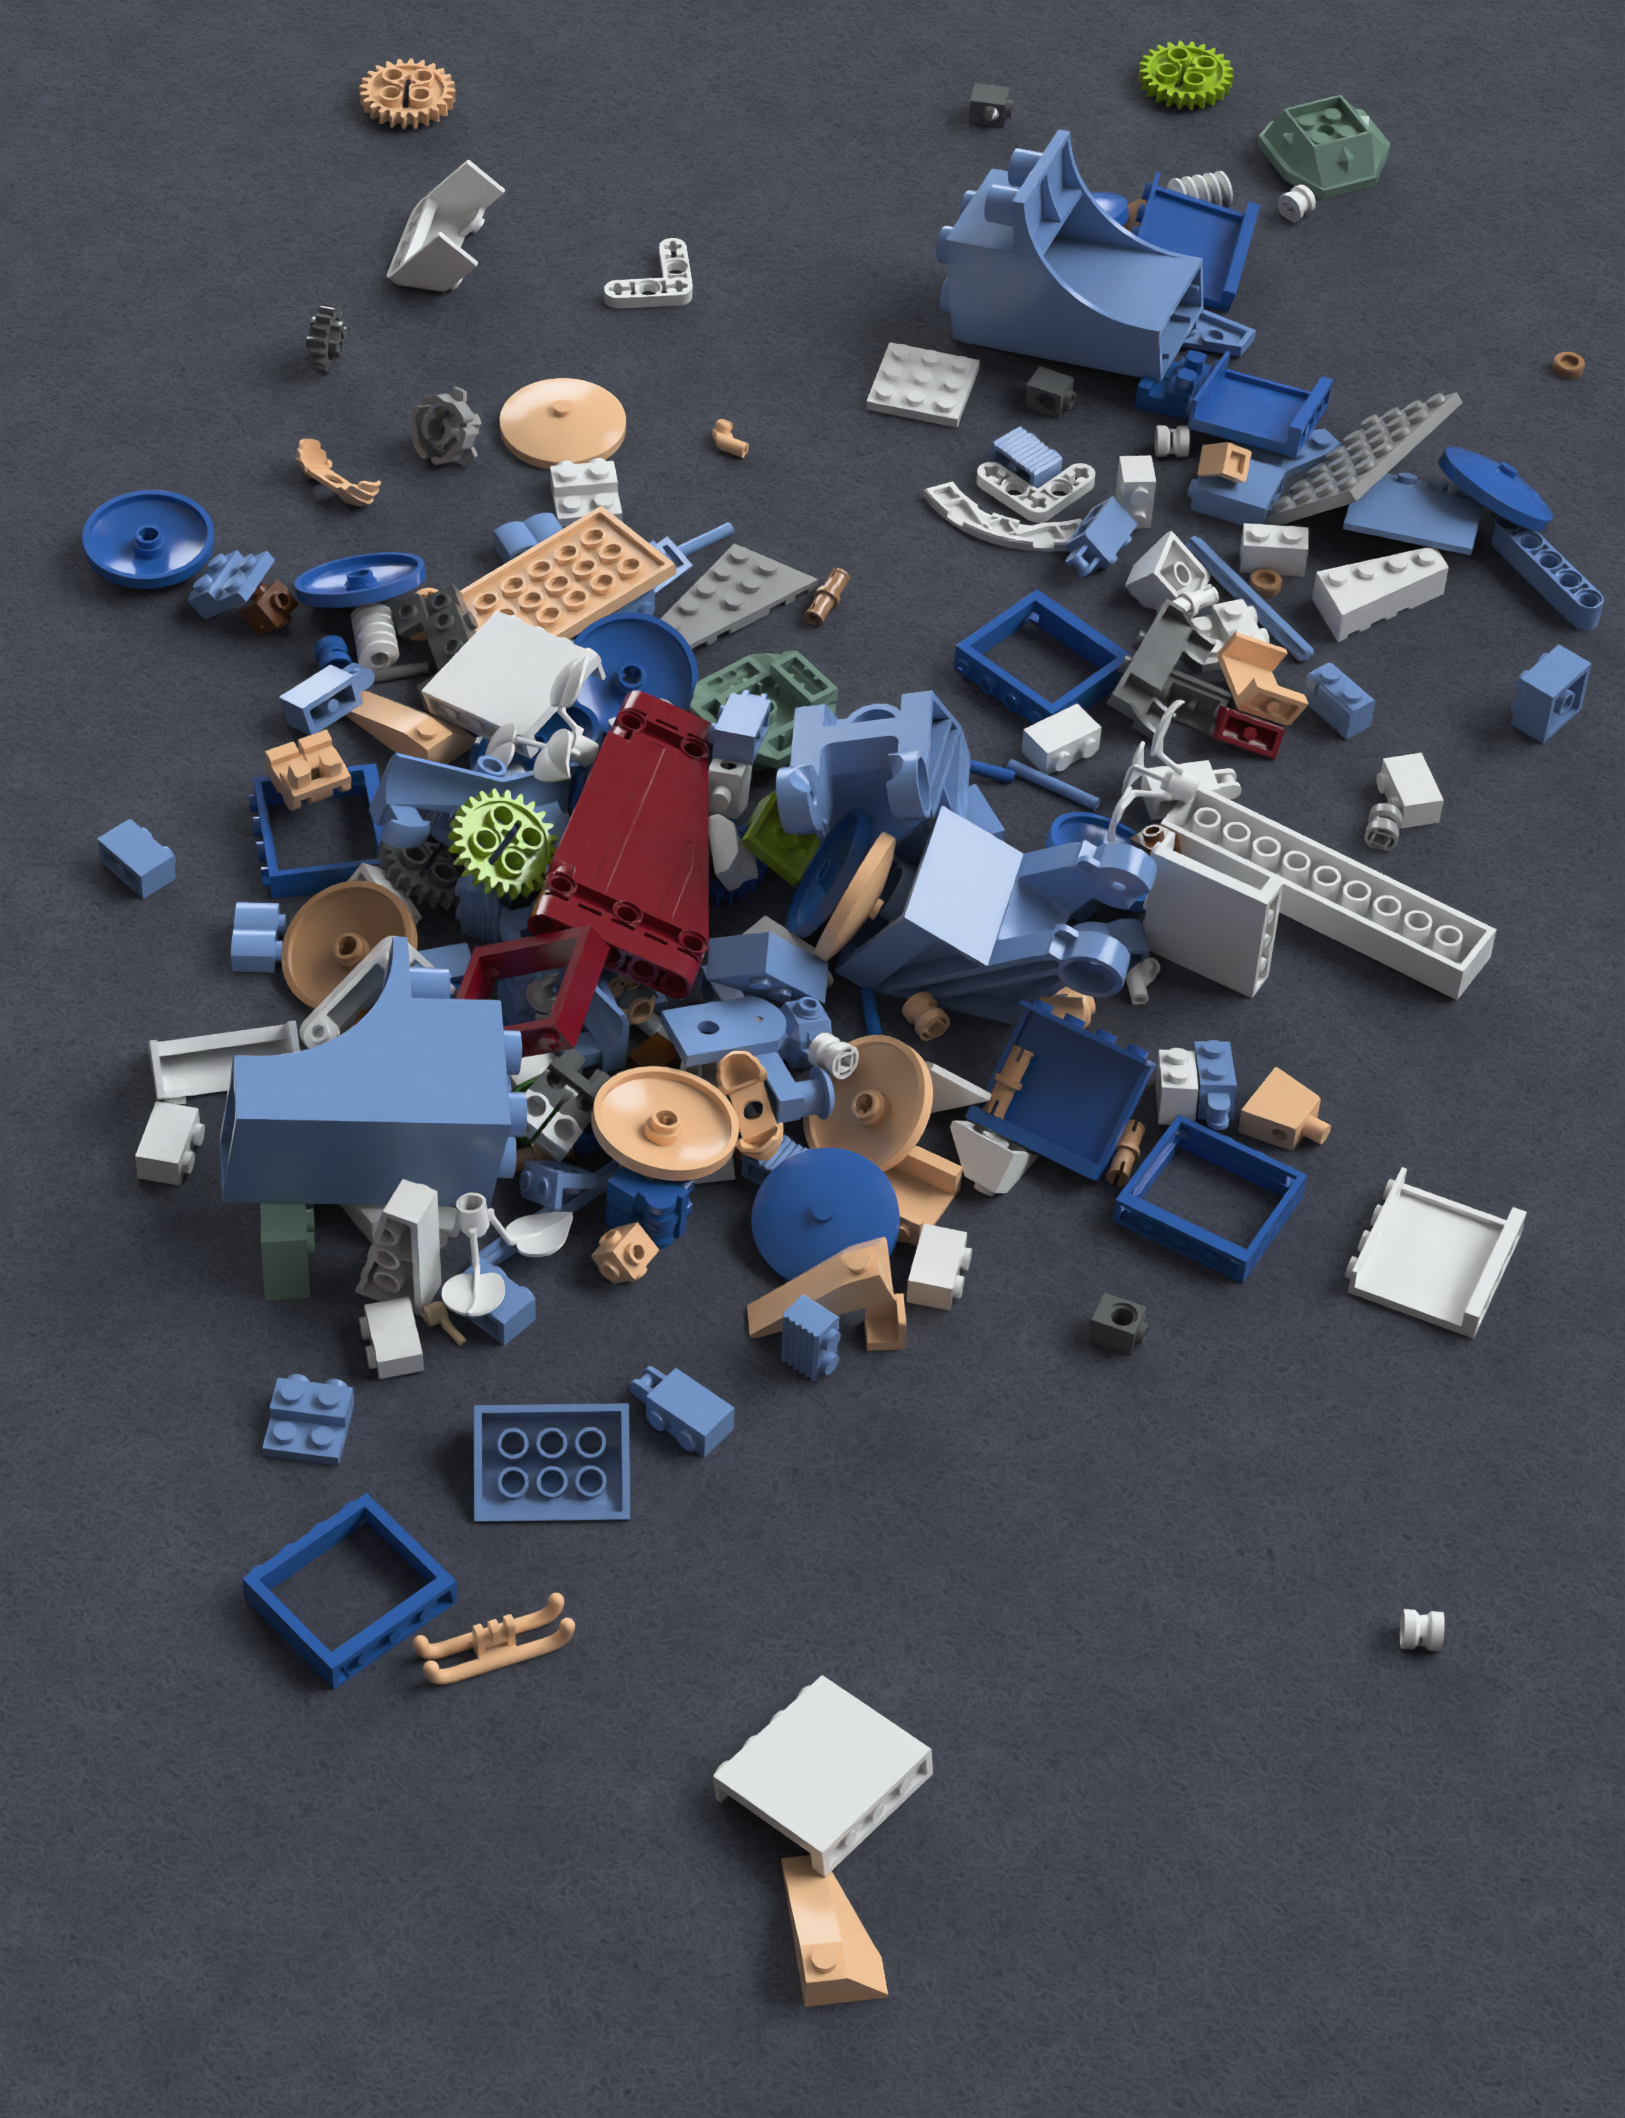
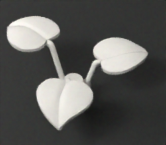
(554, 758)
(1176, 783)
(533, 1234)

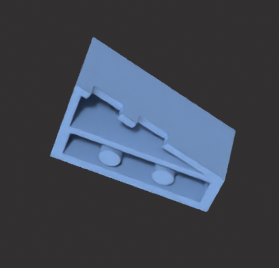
(766, 967)

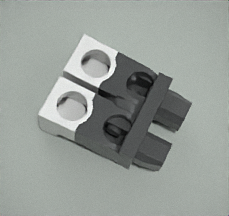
(567, 1092)

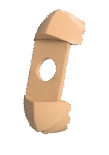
(314, 465)
(743, 1080)

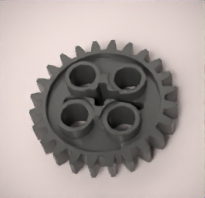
(408, 866)

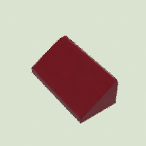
(1248, 732)

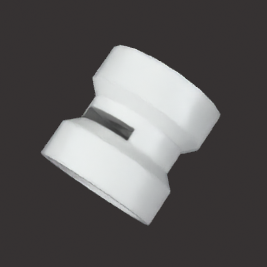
(1179, 441)
(833, 1056)
(1422, 1630)

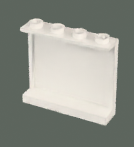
(504, 679)
(1211, 920)
(1433, 1257)
(825, 1772)

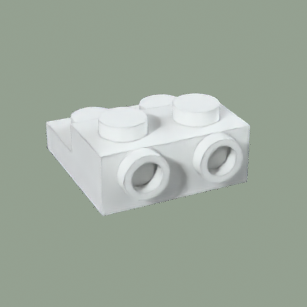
(583, 488)
(1223, 622)

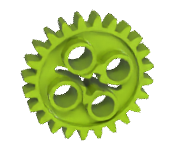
(1203, 82)
(477, 823)

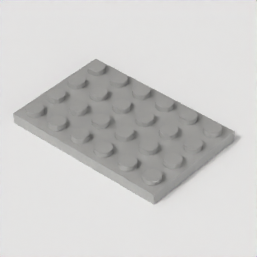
(1362, 459)

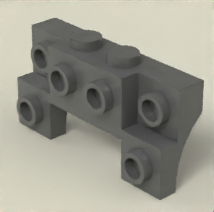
(443, 619)
(1157, 652)

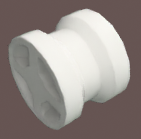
(1296, 203)

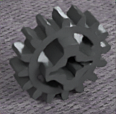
(326, 337)

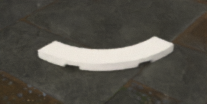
(995, 528)

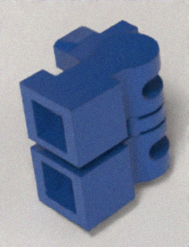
(1175, 388)
(656, 1205)

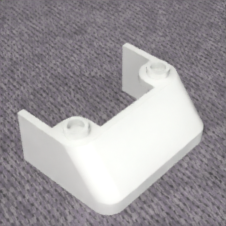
(433, 237)
(353, 994)
(206, 1061)

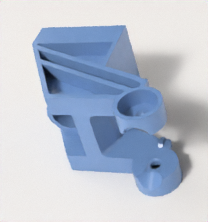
(877, 762)
(990, 922)

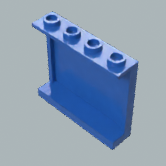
(1200, 231)
(1256, 409)
(1072, 1093)

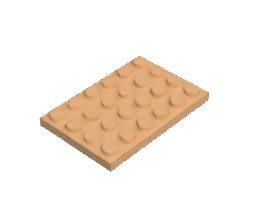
(572, 577)

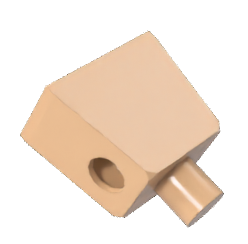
(1283, 1113)

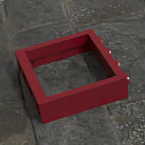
(577, 948)

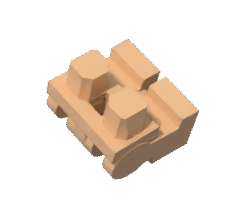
(307, 772)

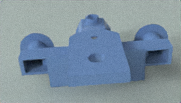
(771, 1034)

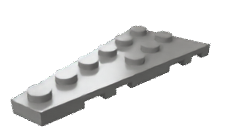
(734, 594)

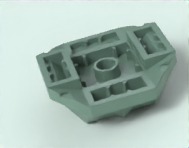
(1326, 147)
(789, 684)

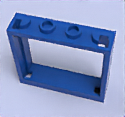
(1062, 626)
(315, 878)
(1189, 1238)
(381, 1635)

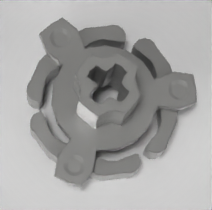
(449, 426)

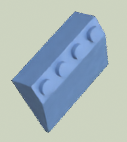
(1417, 513)
(551, 1462)

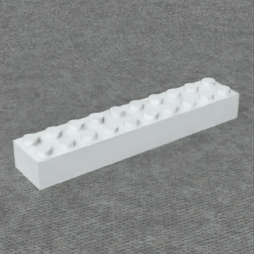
(1336, 893)

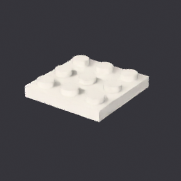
(923, 384)

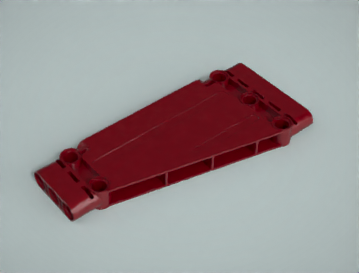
(639, 849)

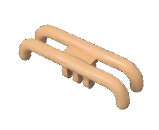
(495, 1644)

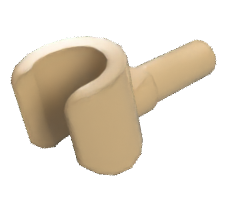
(435, 1314)

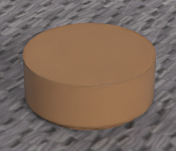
(1568, 365)
(1265, 582)

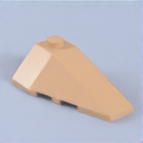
(411, 730)
(841, 1284)
(830, 1942)

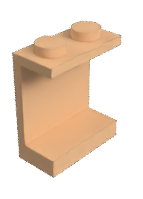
(1248, 671)
(923, 1190)

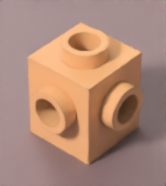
(624, 1253)

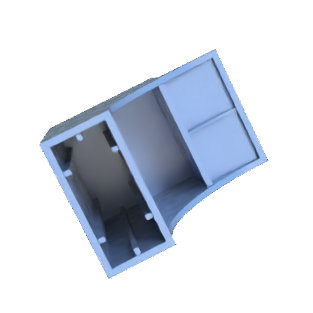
(1058, 278)
(394, 1098)

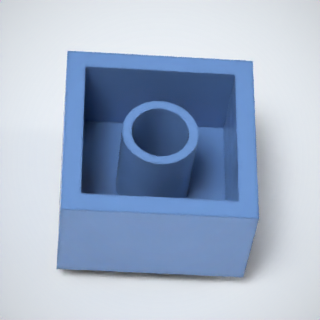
(1550, 693)

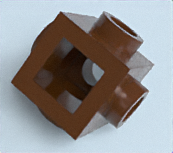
(269, 607)

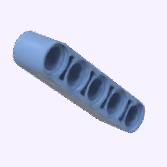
(1549, 573)

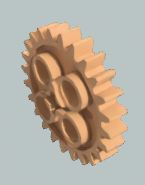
(429, 93)

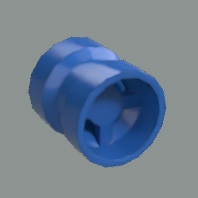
(332, 651)

